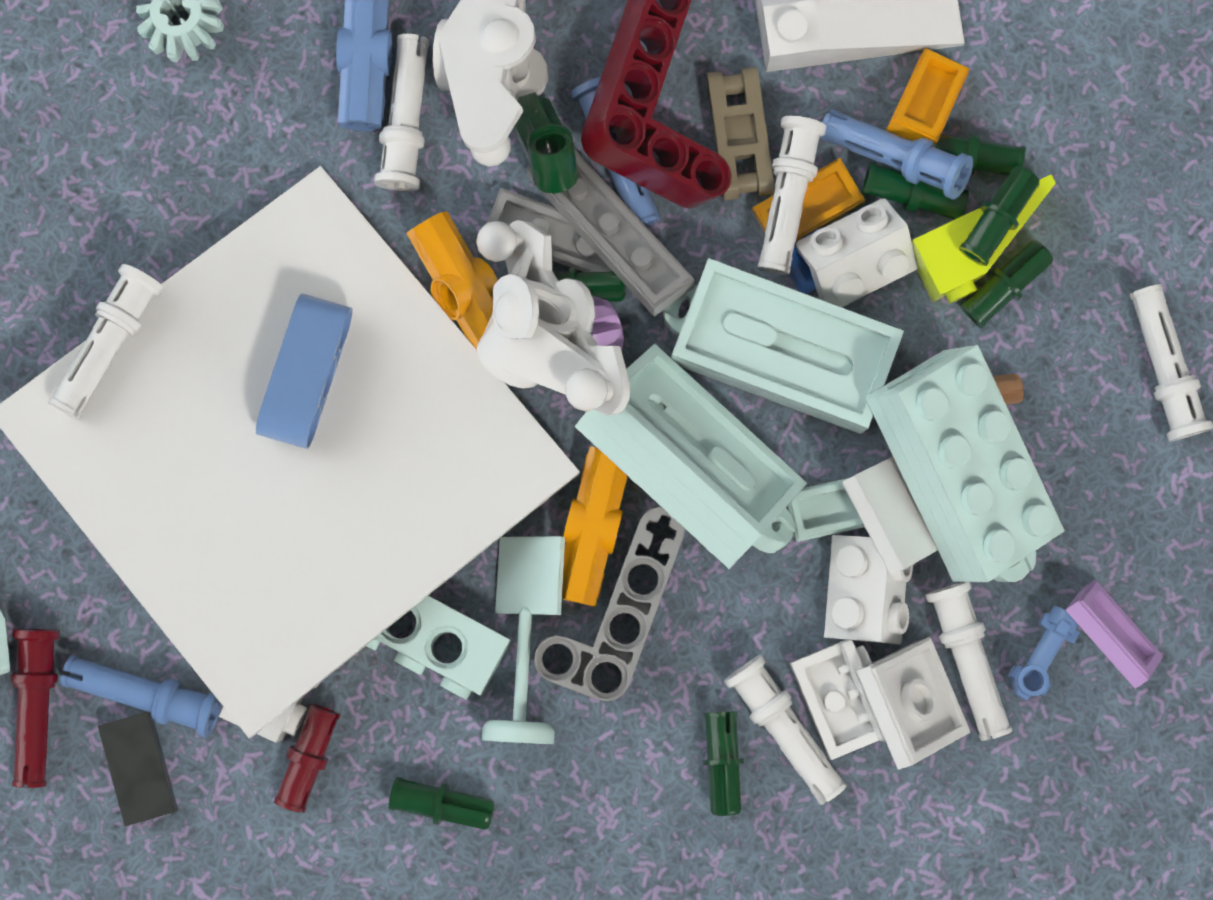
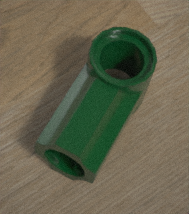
(546, 145)

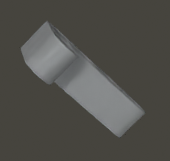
(622, 601)

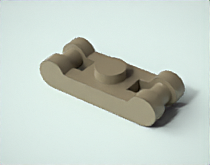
(741, 130)

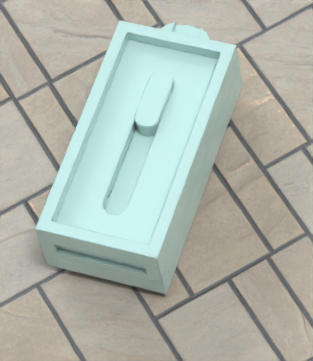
(783, 345)
(697, 461)
(966, 467)

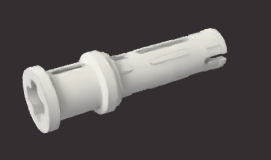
(402, 135)
(793, 172)
(115, 321)
(1176, 386)
(964, 636)
(773, 710)

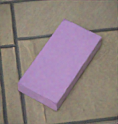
(1114, 633)

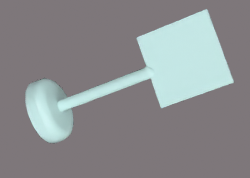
(527, 586)

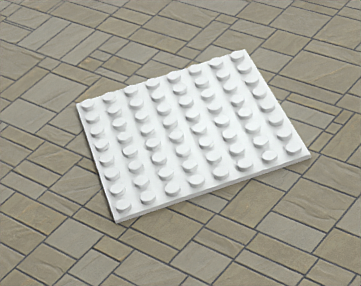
(269, 552)

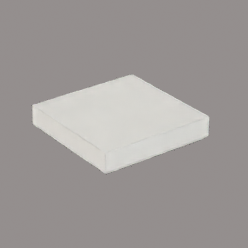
(890, 515)
(913, 702)

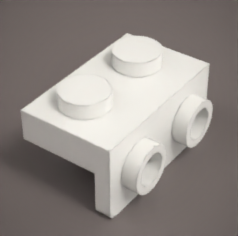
(858, 253)
(862, 594)
(837, 697)

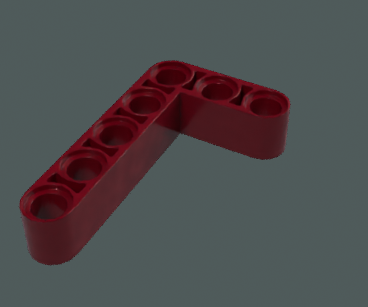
(632, 116)

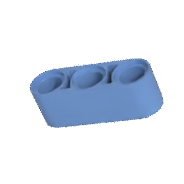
(304, 371)

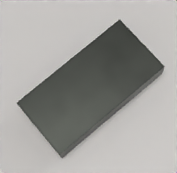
(138, 768)

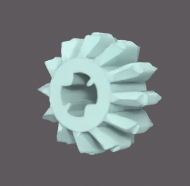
(188, 35)

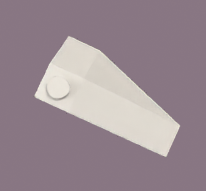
(848, 30)

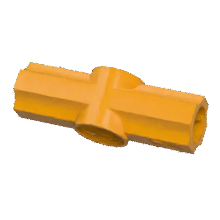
(460, 281)
(592, 528)

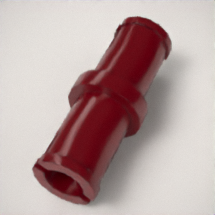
(307, 758)

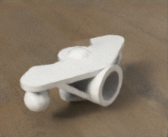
(487, 64)
(546, 325)

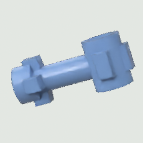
(1033, 677)

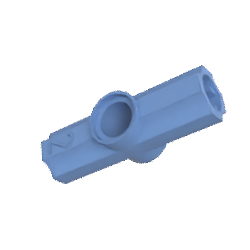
(363, 64)

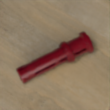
(33, 679)

